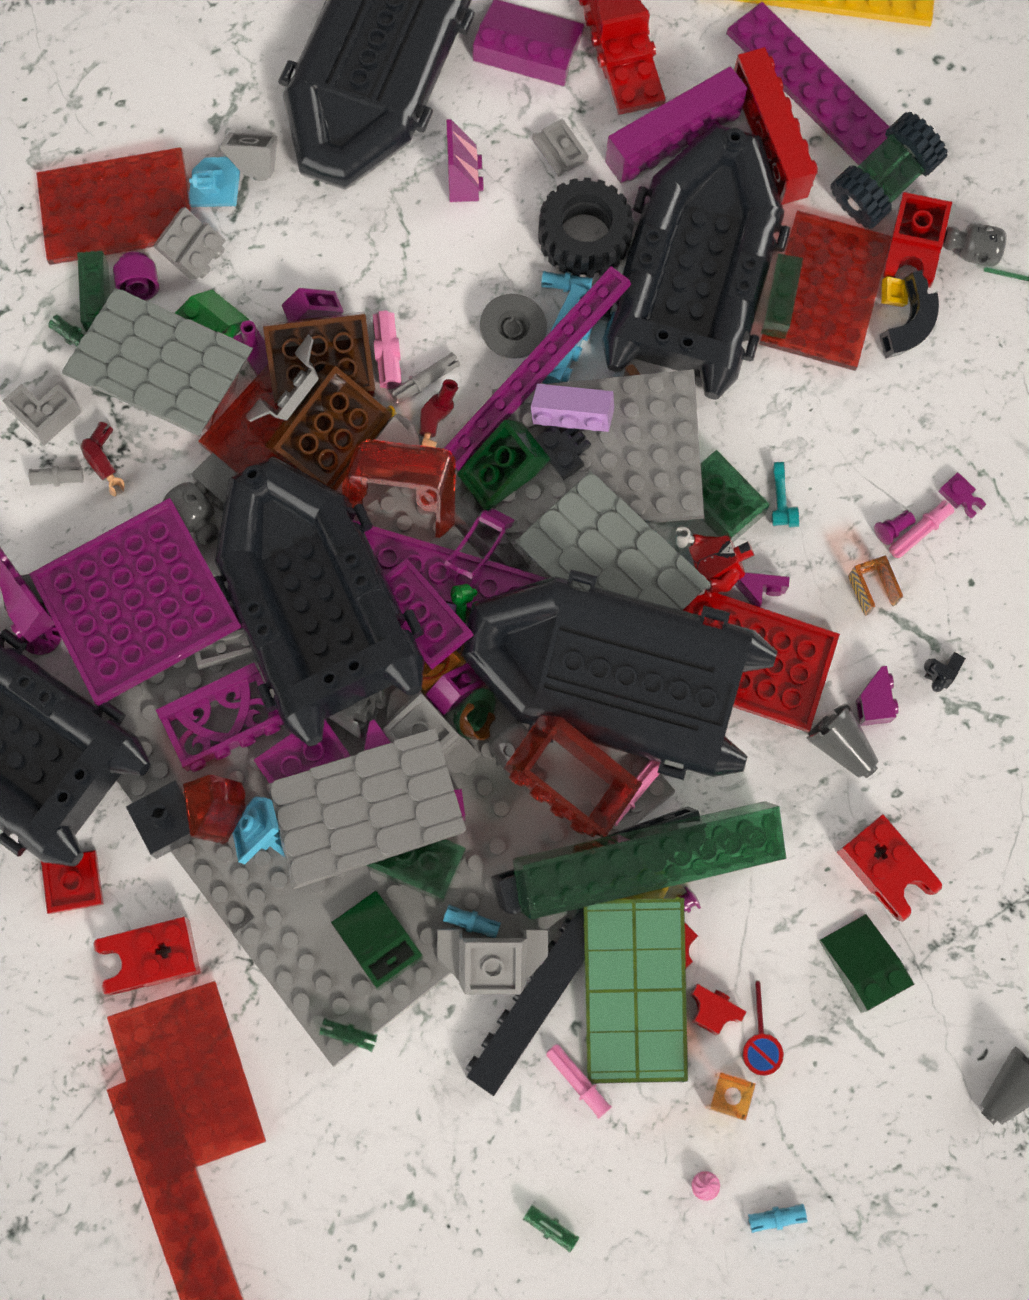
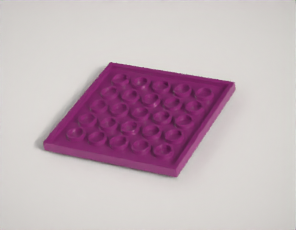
(134, 601)

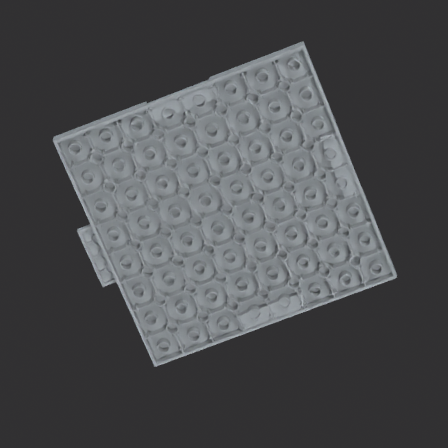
(290, 928)

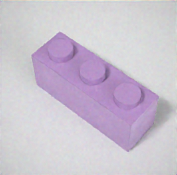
(572, 407)

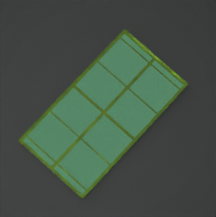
(636, 991)

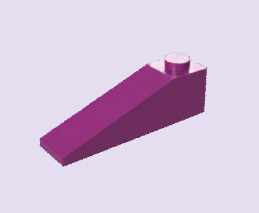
(22, 605)

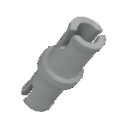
(56, 475)

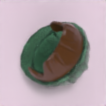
(475, 715)

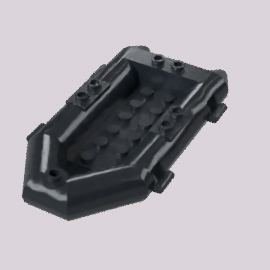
(367, 82)
(699, 261)
(311, 597)
(617, 669)
(54, 758)

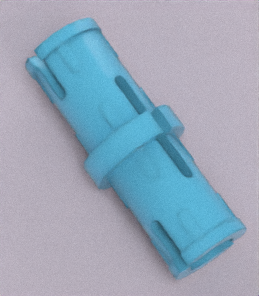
(564, 281)
(471, 921)
(777, 1218)

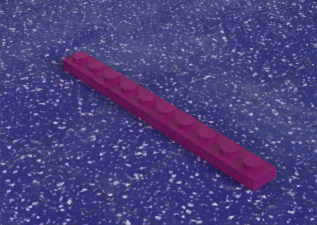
(538, 365)

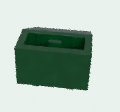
(377, 940)

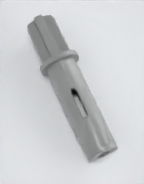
(423, 379)

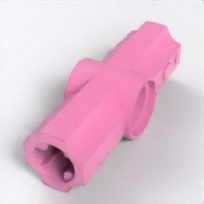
(387, 350)

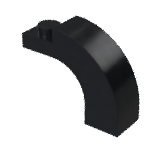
(921, 321)

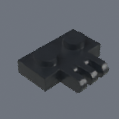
(563, 449)

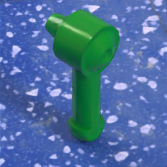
(461, 596)

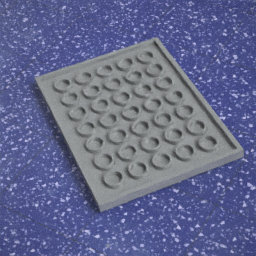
(644, 458)

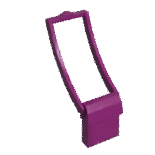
(493, 519)

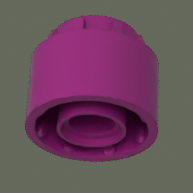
(136, 275)

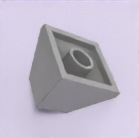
(251, 153)

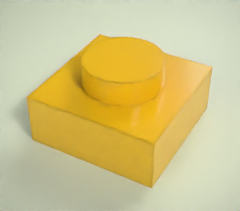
(894, 292)

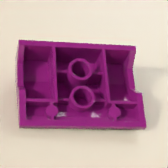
(527, 42)

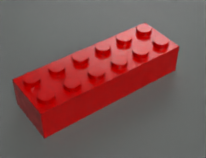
(772, 118)

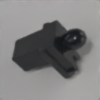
(943, 674)

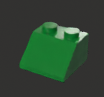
(213, 312)

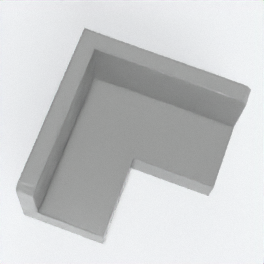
(44, 416)

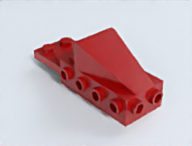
(625, 52)

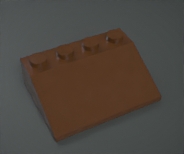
(337, 341)
(328, 427)

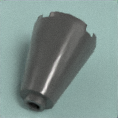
(357, 717)
(845, 742)
(1009, 1091)

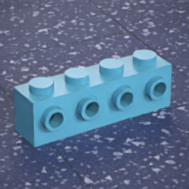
(562, 371)

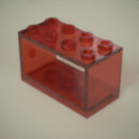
(612, 804)

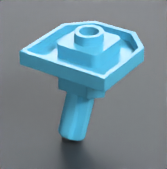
(214, 183)
(257, 830)

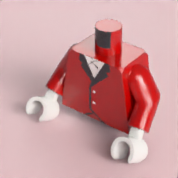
(715, 559)

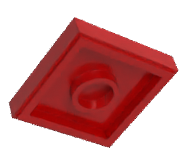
(72, 887)

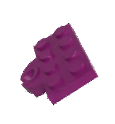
(441, 625)

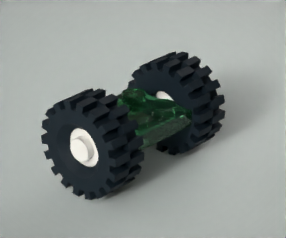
(892, 167)

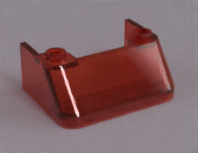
(406, 466)

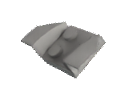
(290, 400)
(417, 714)
(492, 963)

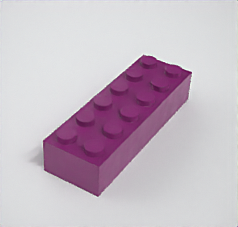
(674, 125)

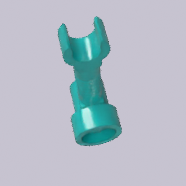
(783, 515)

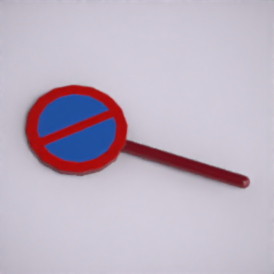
(762, 1051)

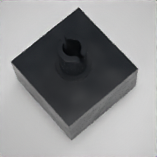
(162, 819)

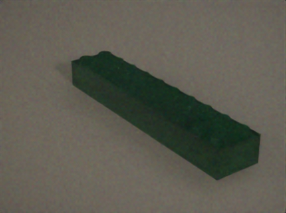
(648, 859)

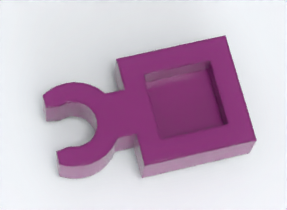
(959, 492)

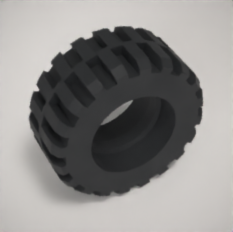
(585, 199)

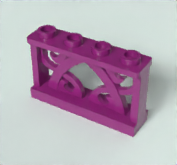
(184, 708)

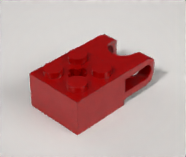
(918, 244)
(891, 873)
(142, 959)

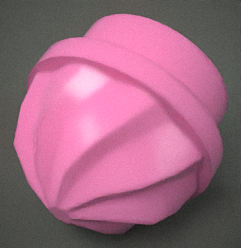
(705, 1185)

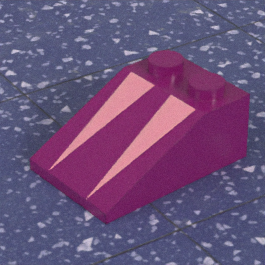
(463, 165)

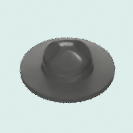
(513, 325)

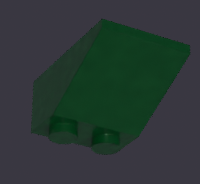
(503, 464)
(866, 963)

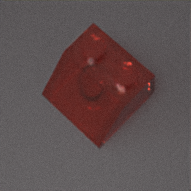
(214, 807)

